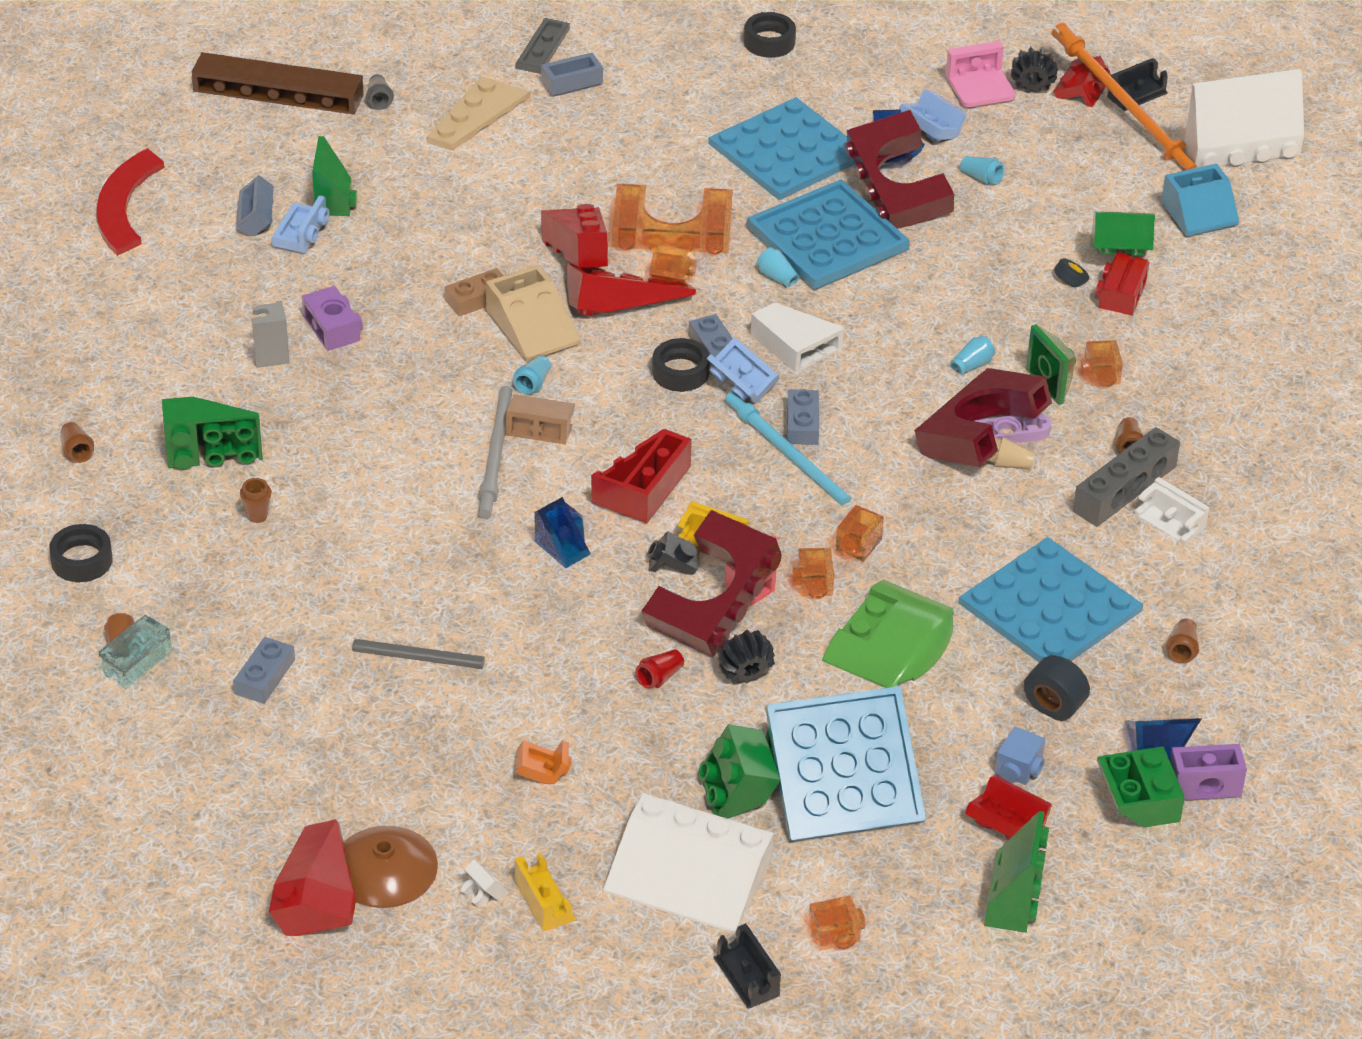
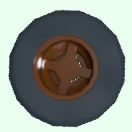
(1056, 687)

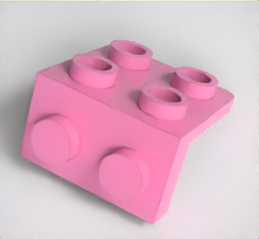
(977, 74)

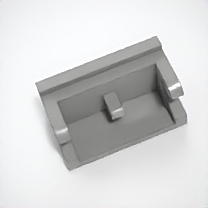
(270, 335)

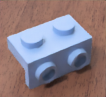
(936, 116)
(301, 226)
(744, 370)

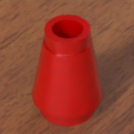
(657, 669)

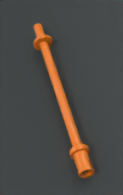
(1075, 46)

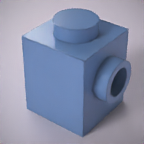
(1020, 756)

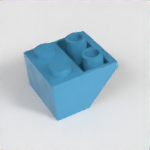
(1200, 199)

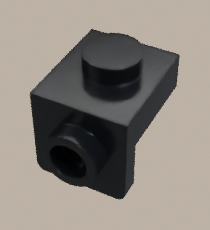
(675, 553)

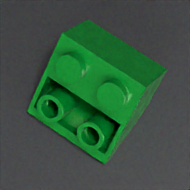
(1123, 231)
(738, 771)
(1143, 786)

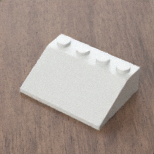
(1245, 119)
(689, 863)

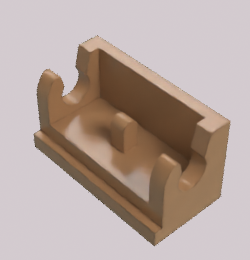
(539, 419)

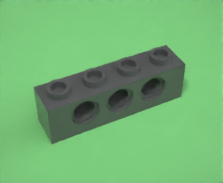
(1126, 476)

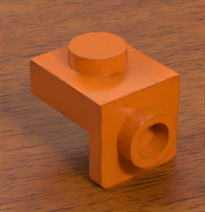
(541, 763)

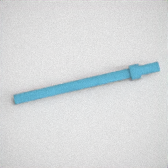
(751, 415)

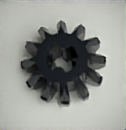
(1034, 69)
(746, 656)

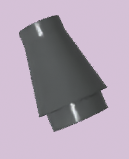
(379, 93)

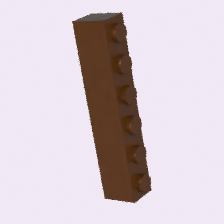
(277, 83)

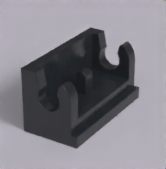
(1140, 82)
(748, 968)

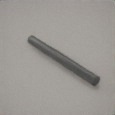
(417, 653)

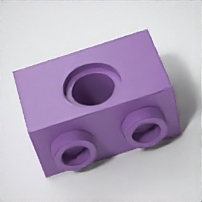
(331, 318)
(1209, 771)

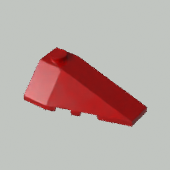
(600, 291)
(314, 883)

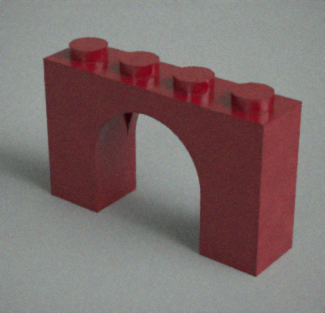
(897, 202)
(955, 435)
(709, 622)

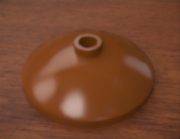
(390, 865)

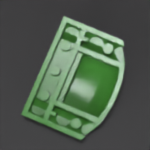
(892, 636)

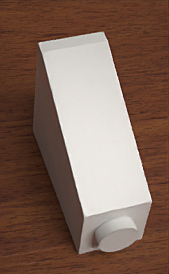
(795, 336)

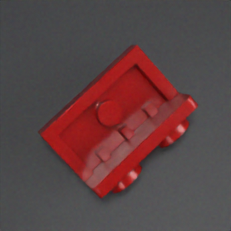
(1081, 82)
(1006, 807)

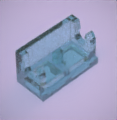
(136, 651)

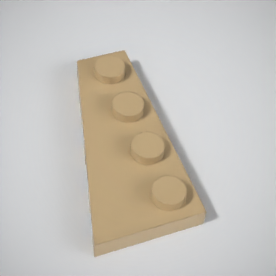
(474, 111)

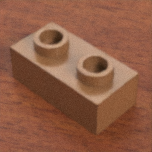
(470, 293)

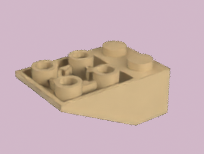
(531, 312)

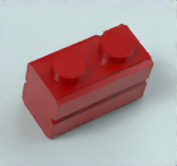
(1122, 284)

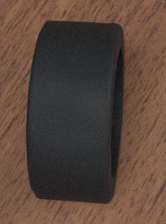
(772, 46)
(680, 379)
(85, 569)

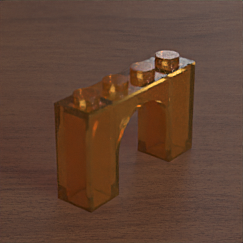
(704, 233)

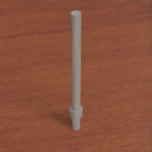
(488, 489)

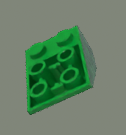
(217, 426)
(1018, 878)

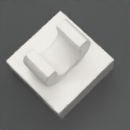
(485, 883)

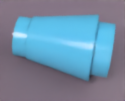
(983, 169)
(776, 266)
(973, 355)
(532, 375)

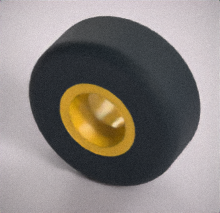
(1071, 273)

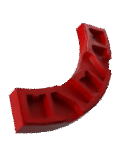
(116, 195)

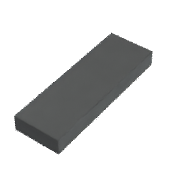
(542, 45)

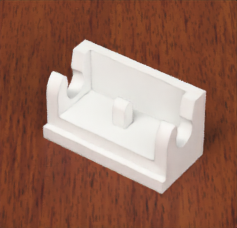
(1172, 511)

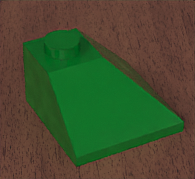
(332, 180)
(1051, 359)

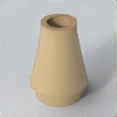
(1012, 455)

